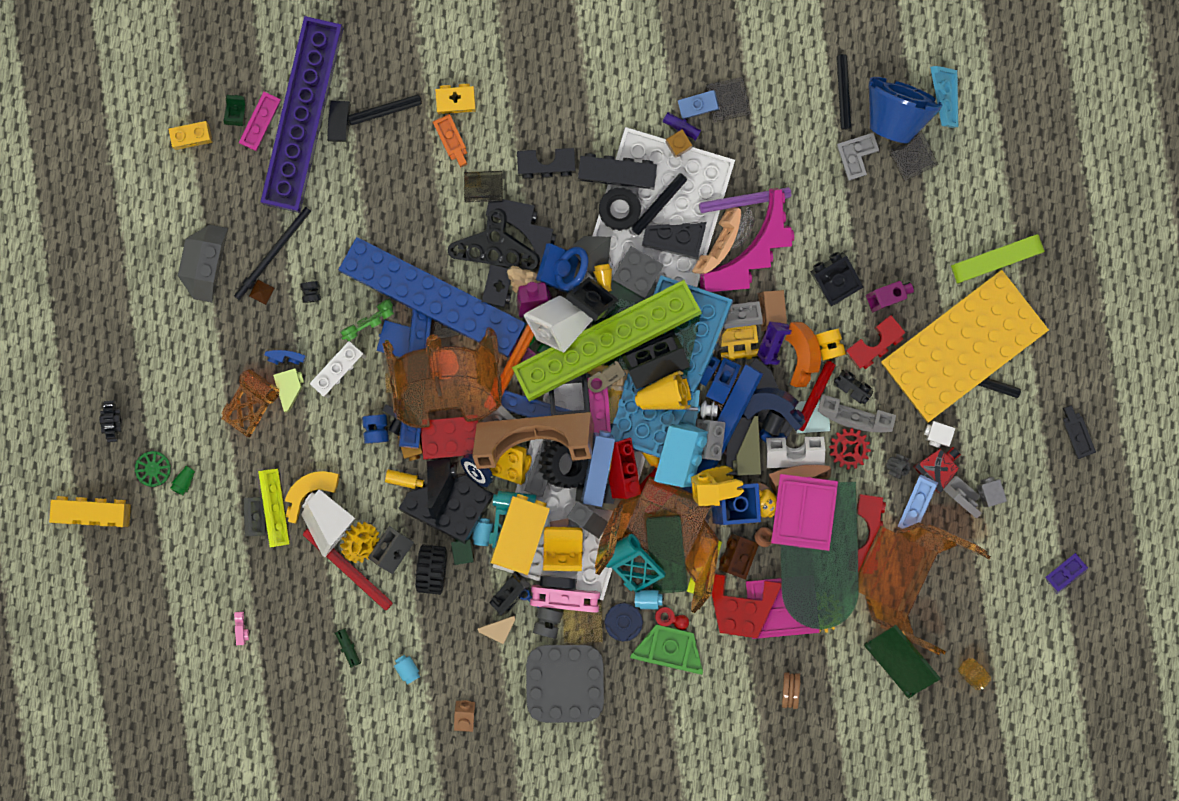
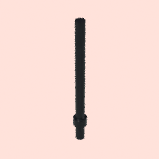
(248, 283)

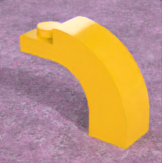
(301, 488)

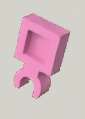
(240, 632)

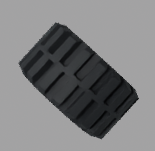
(551, 468)
(431, 569)

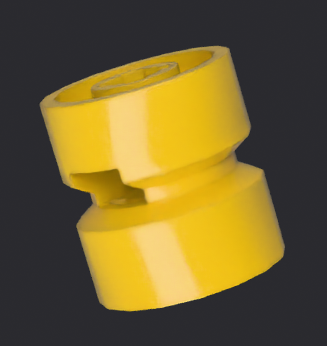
(827, 338)

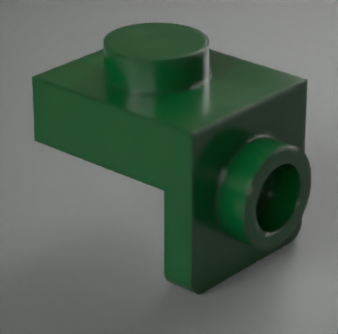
(235, 110)

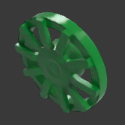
(152, 468)

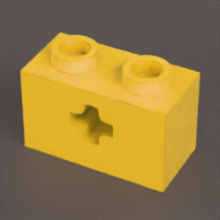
(447, 106)
(190, 135)

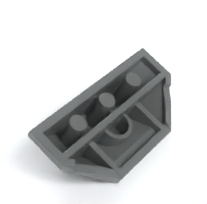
(202, 261)

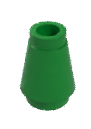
(183, 481)

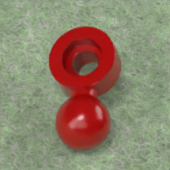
(681, 621)

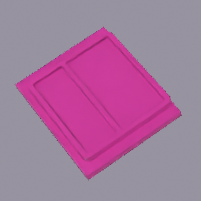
(804, 512)
(779, 620)

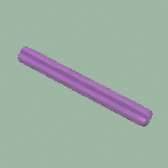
(739, 201)

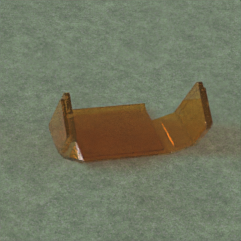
(666, 500)
(898, 569)

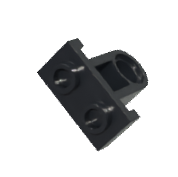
(774, 422)

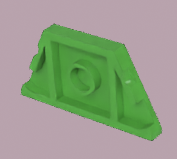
(670, 649)

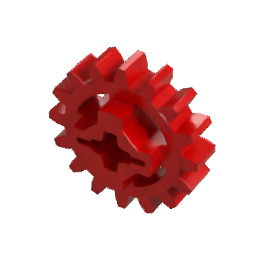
(843, 441)

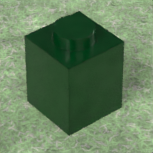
(462, 552)

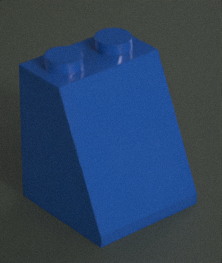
(739, 509)

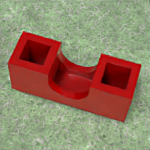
(889, 333)

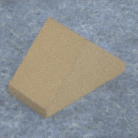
(498, 630)

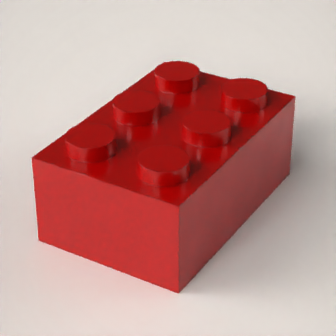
(448, 438)

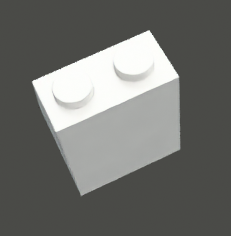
(557, 323)
(325, 521)

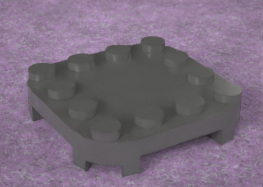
(564, 683)

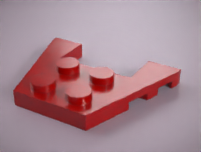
(742, 615)

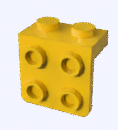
(562, 549)

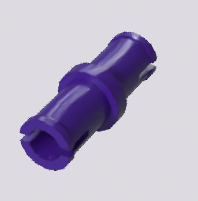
(679, 124)

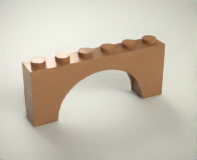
(497, 437)

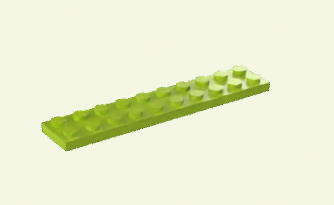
(607, 340)

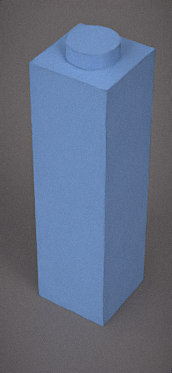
(598, 468)

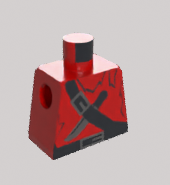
(939, 467)

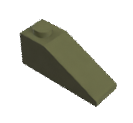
(748, 455)

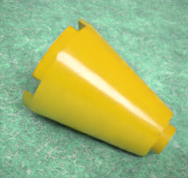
(665, 394)

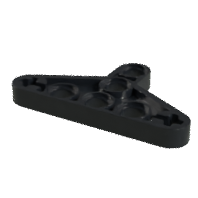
(484, 242)

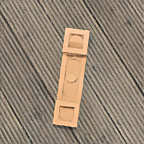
(730, 222)

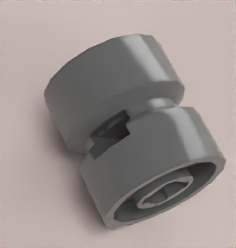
(548, 615)

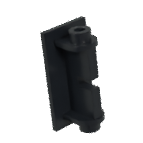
(848, 381)

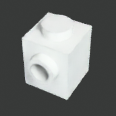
(939, 434)

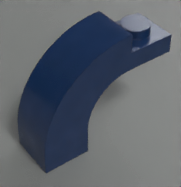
(775, 400)

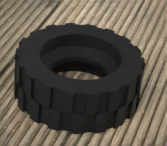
(619, 194)

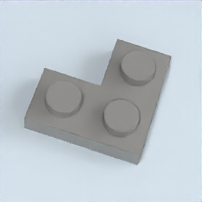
(852, 153)

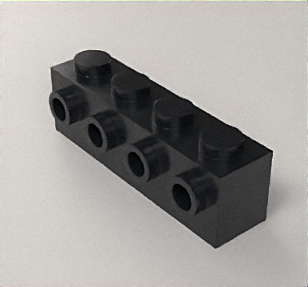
(617, 172)

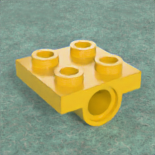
(513, 465)

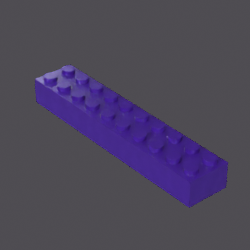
(302, 114)

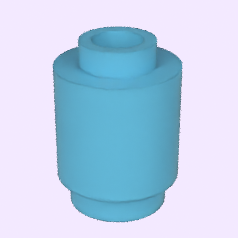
(482, 532)
(648, 599)
(406, 669)

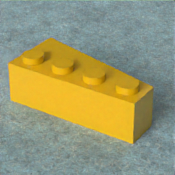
(90, 513)

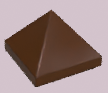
(261, 292)

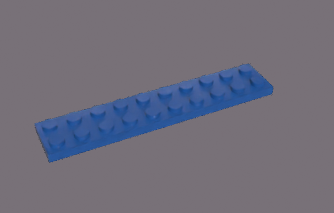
(430, 295)

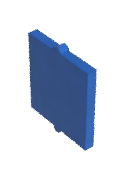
(397, 335)

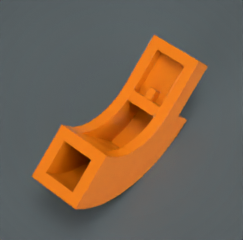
(807, 353)

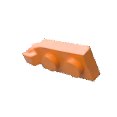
(451, 139)

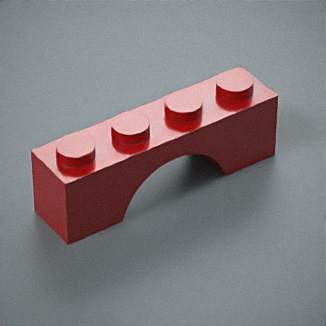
(870, 510)

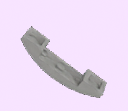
(855, 418)

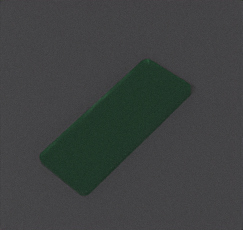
(667, 550)

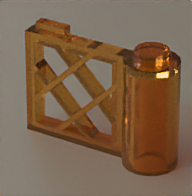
(255, 388)

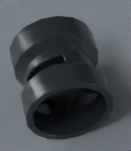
(313, 296)

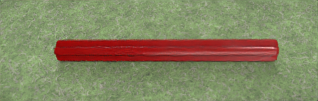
(351, 572)

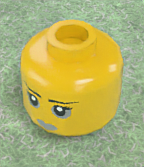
(767, 503)

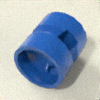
(372, 435)

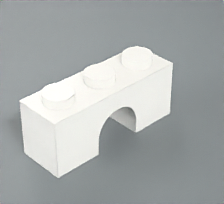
(781, 456)

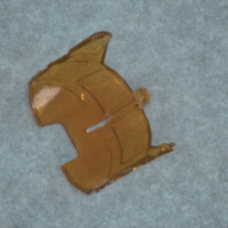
(465, 376)

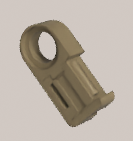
(607, 376)

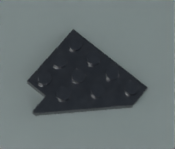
(459, 512)

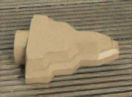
(521, 277)

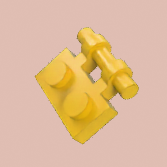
(740, 336)

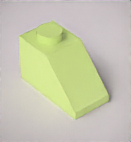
(289, 387)

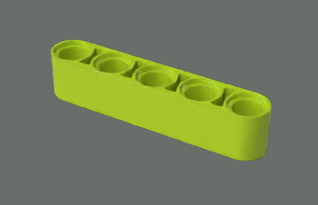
(997, 258)

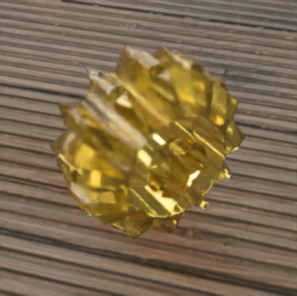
(974, 674)

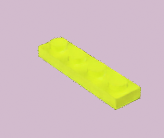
(273, 507)

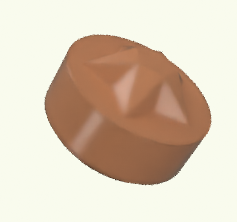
(764, 537)

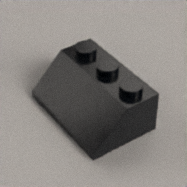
(655, 359)

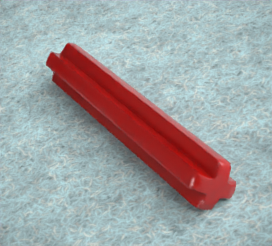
(817, 392)

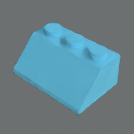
(681, 455)

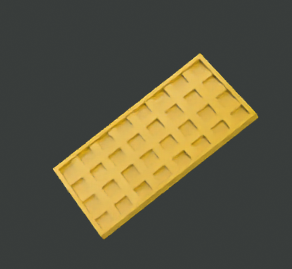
(964, 346)

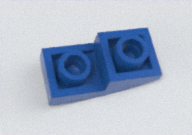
(277, 356)

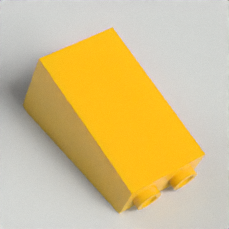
(520, 534)

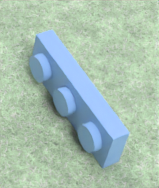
(918, 502)

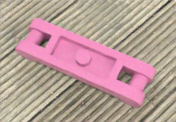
(564, 598)

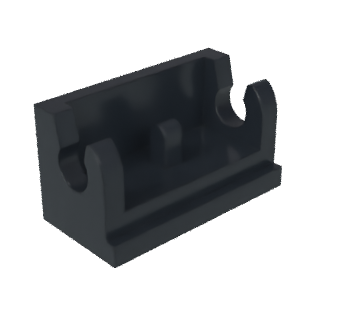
(510, 594)

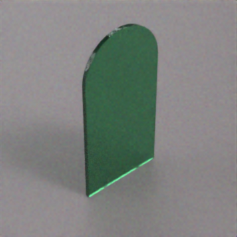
(822, 584)

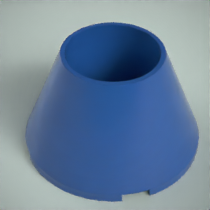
(899, 109)

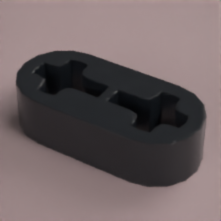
(558, 582)

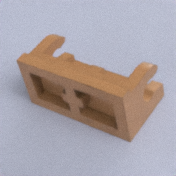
(772, 307)

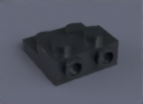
(836, 278)
(592, 299)

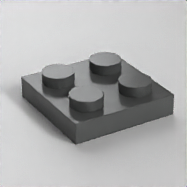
(637, 272)

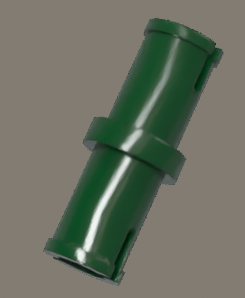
(347, 647)

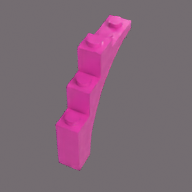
(757, 255)

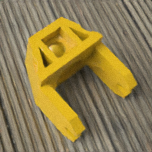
(714, 485)

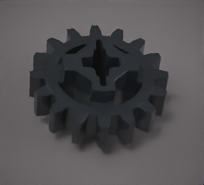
(110, 421)

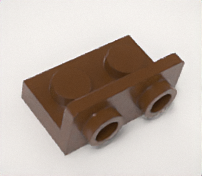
(738, 556)

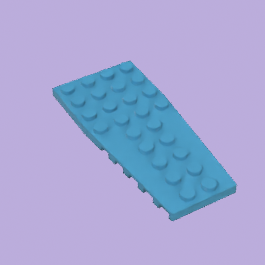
(650, 427)

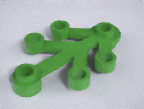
(385, 310)

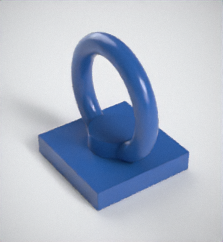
(560, 265)

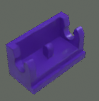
(772, 342)
(1066, 573)

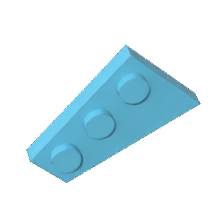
(946, 91)

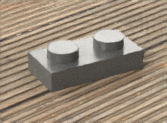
(254, 516)

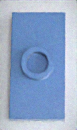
(698, 104)

